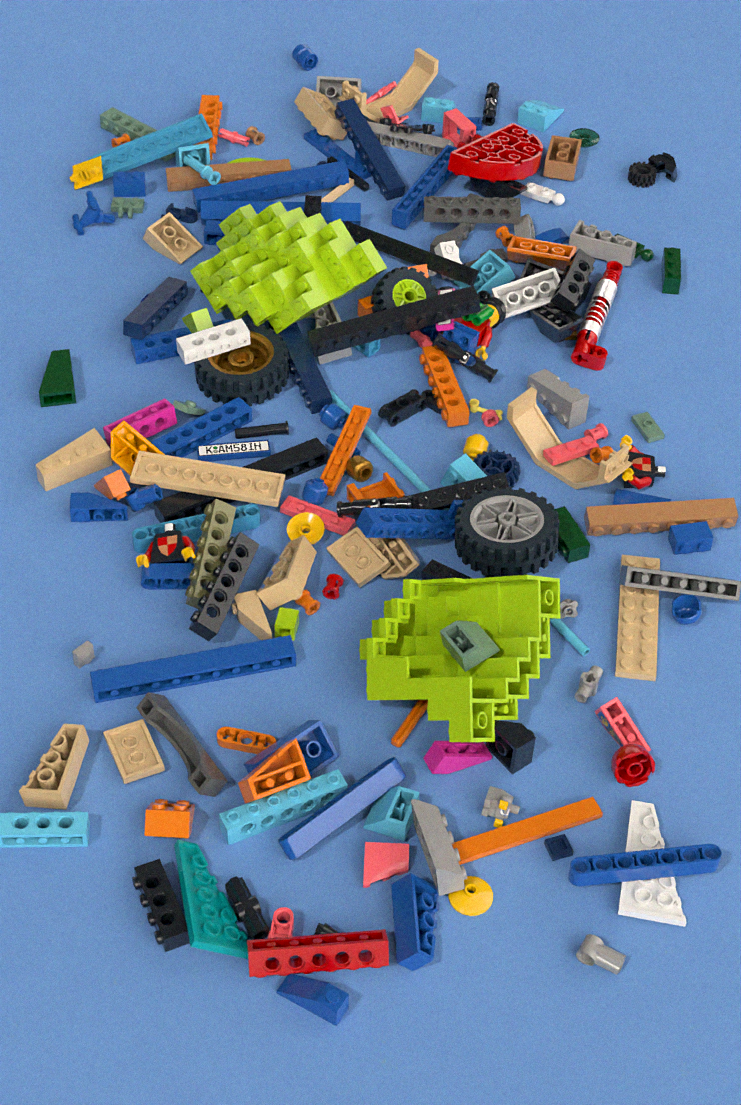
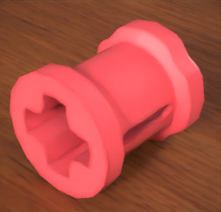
(598, 432)

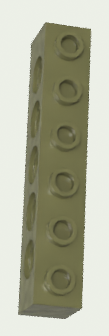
(211, 545)

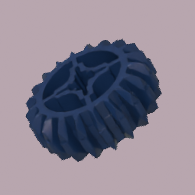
(499, 462)

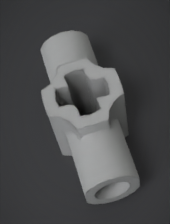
(588, 684)

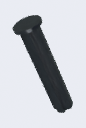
(262, 430)

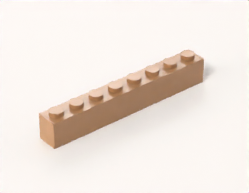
(187, 178)
(659, 516)

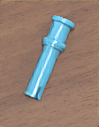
(206, 172)

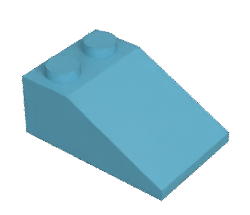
(538, 114)
(491, 274)

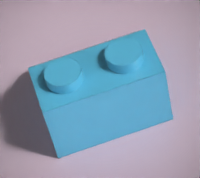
(434, 109)
(199, 152)

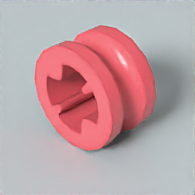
(490, 418)

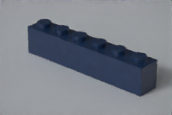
(155, 308)

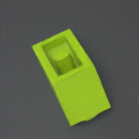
(198, 321)

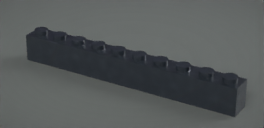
(394, 321)
(290, 462)

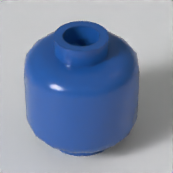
(332, 416)
(315, 491)

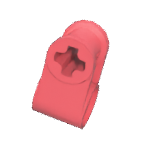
(281, 930)

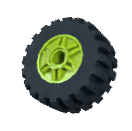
(400, 288)

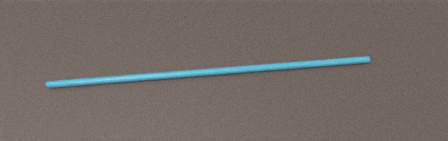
(422, 487)

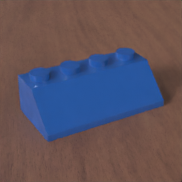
(314, 745)

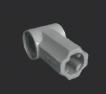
(595, 952)

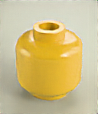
(475, 445)

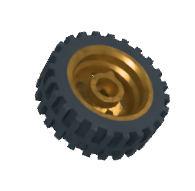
(248, 371)

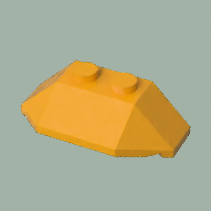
(126, 444)

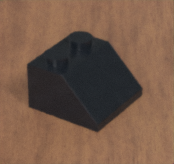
(512, 745)

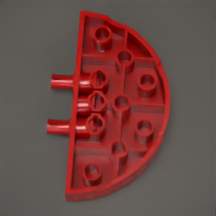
(499, 155)

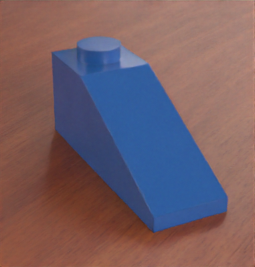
(316, 997)

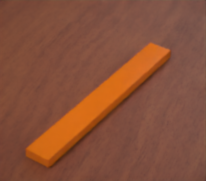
(527, 830)

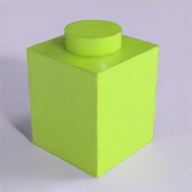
(287, 622)

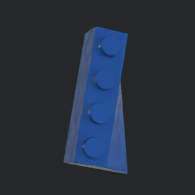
(414, 920)

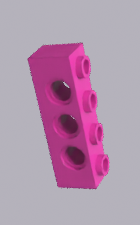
(147, 420)

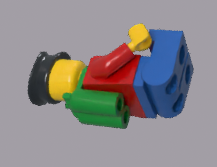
(477, 328)

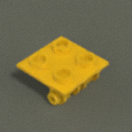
(87, 173)

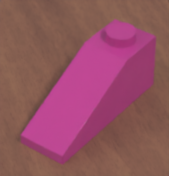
(449, 757)

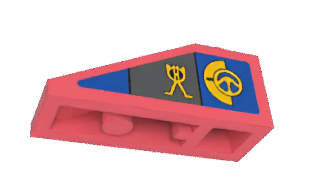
(619, 724)

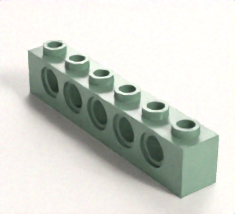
(121, 123)

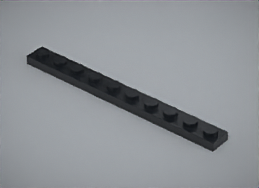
(413, 254)

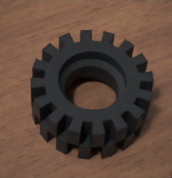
(642, 174)

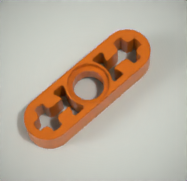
(241, 734)

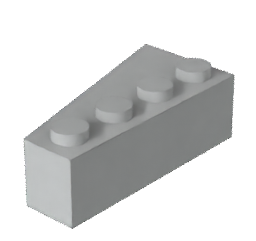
(603, 244)
(327, 316)
(561, 400)

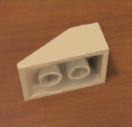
(171, 239)

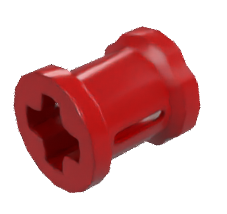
(332, 586)

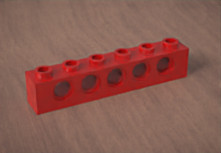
(326, 944)

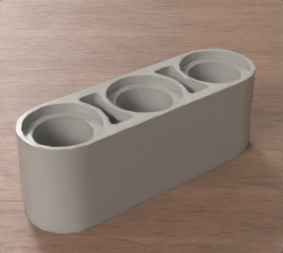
(525, 227)

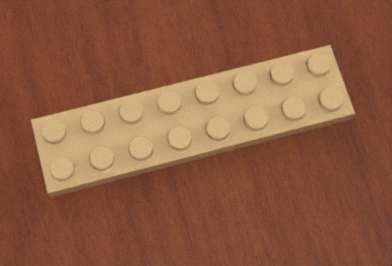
(208, 478)
(637, 626)

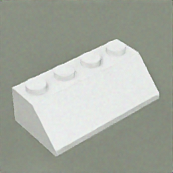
(527, 292)

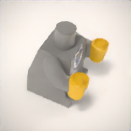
(499, 804)

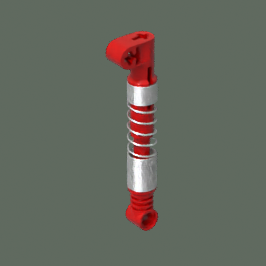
(601, 300)

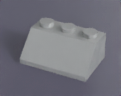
(333, 86)

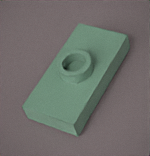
(189, 407)
(647, 427)

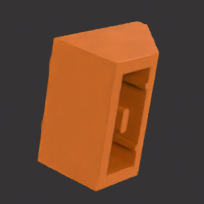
(169, 819)

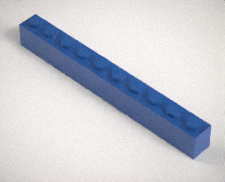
(275, 184)
(330, 210)
(192, 669)

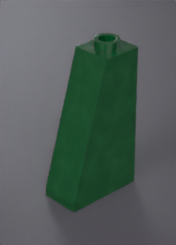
(58, 382)

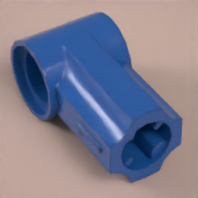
(140, 497)

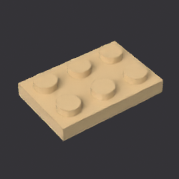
(358, 557)
(133, 751)

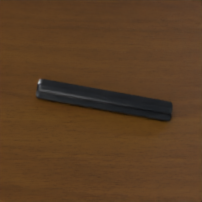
(358, 181)

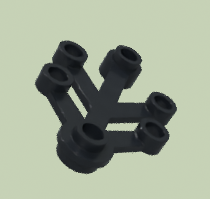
(426, 128)

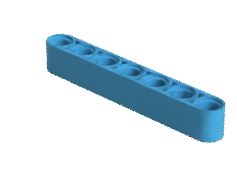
(245, 518)

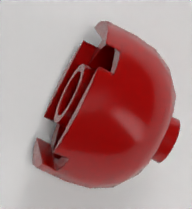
(632, 764)

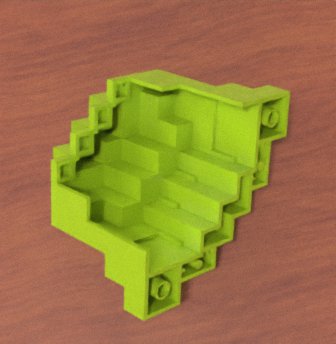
(283, 265)
(412, 664)

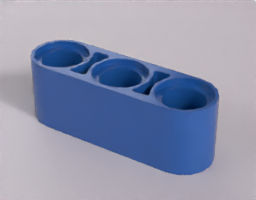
(166, 576)

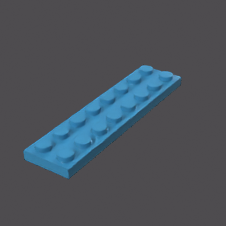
(154, 145)

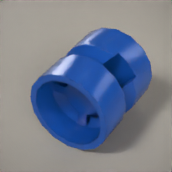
(305, 57)

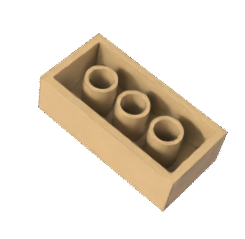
(320, 113)

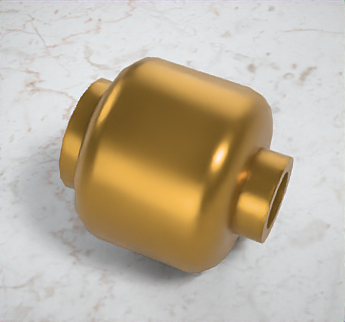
(359, 468)

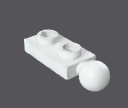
(543, 194)

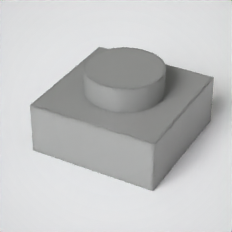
(83, 654)

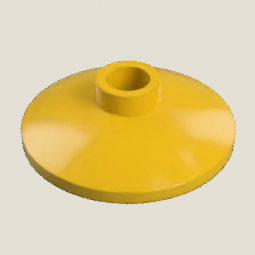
(306, 522)
(472, 903)

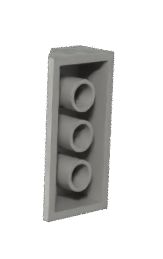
(438, 848)

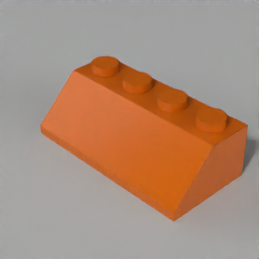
(545, 252)

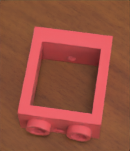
(455, 119)

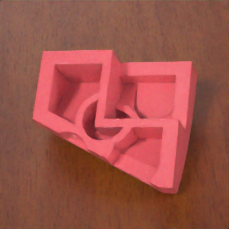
(384, 861)

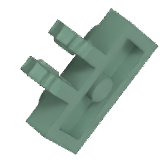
(127, 205)

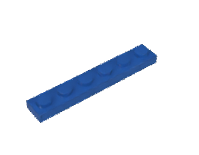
(329, 149)

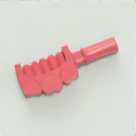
(381, 92)

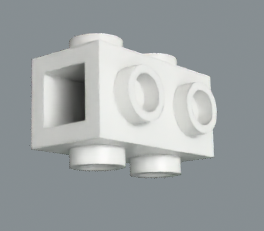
(448, 250)

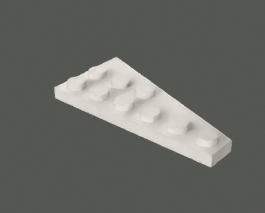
(648, 898)

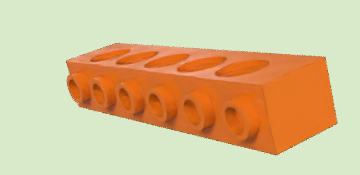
(211, 110)
(444, 386)

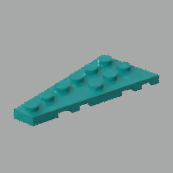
(207, 911)

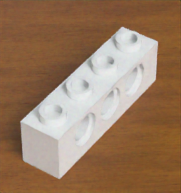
(213, 341)

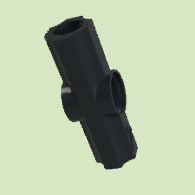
(247, 908)

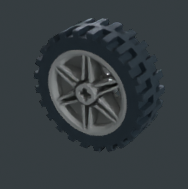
(506, 532)

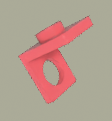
(389, 112)

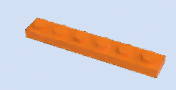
(345, 447)

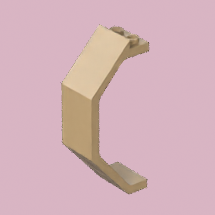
(406, 92)
(538, 435)

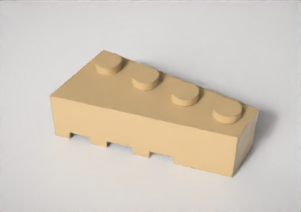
(75, 460)
(288, 574)
(56, 775)

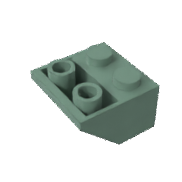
(467, 643)

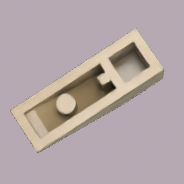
(251, 614)

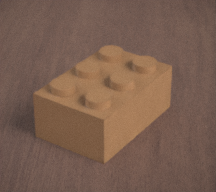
(562, 158)

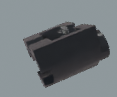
(664, 163)

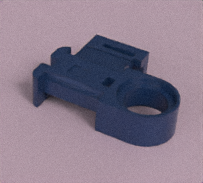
(182, 214)

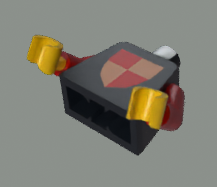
(643, 470)
(168, 548)

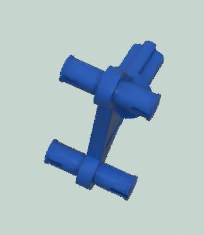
(92, 215)

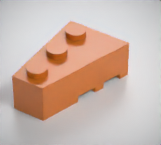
(279, 771)

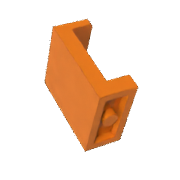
(381, 489)

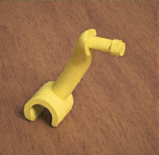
(474, 407)

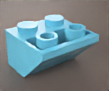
(392, 813)

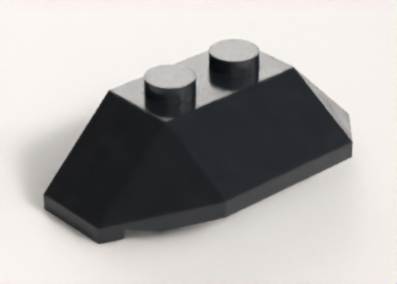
(499, 189)
(555, 322)

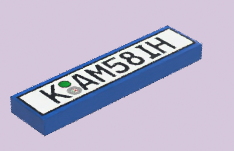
(234, 450)

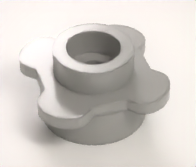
(568, 604)

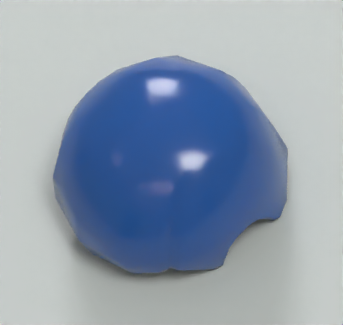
(686, 609)

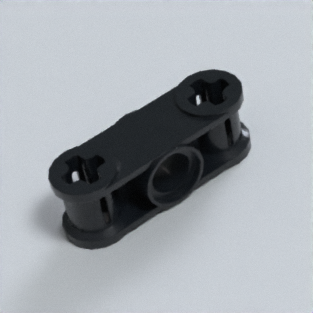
(403, 407)

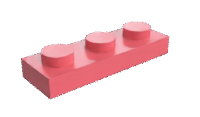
(569, 450)

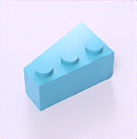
(461, 471)

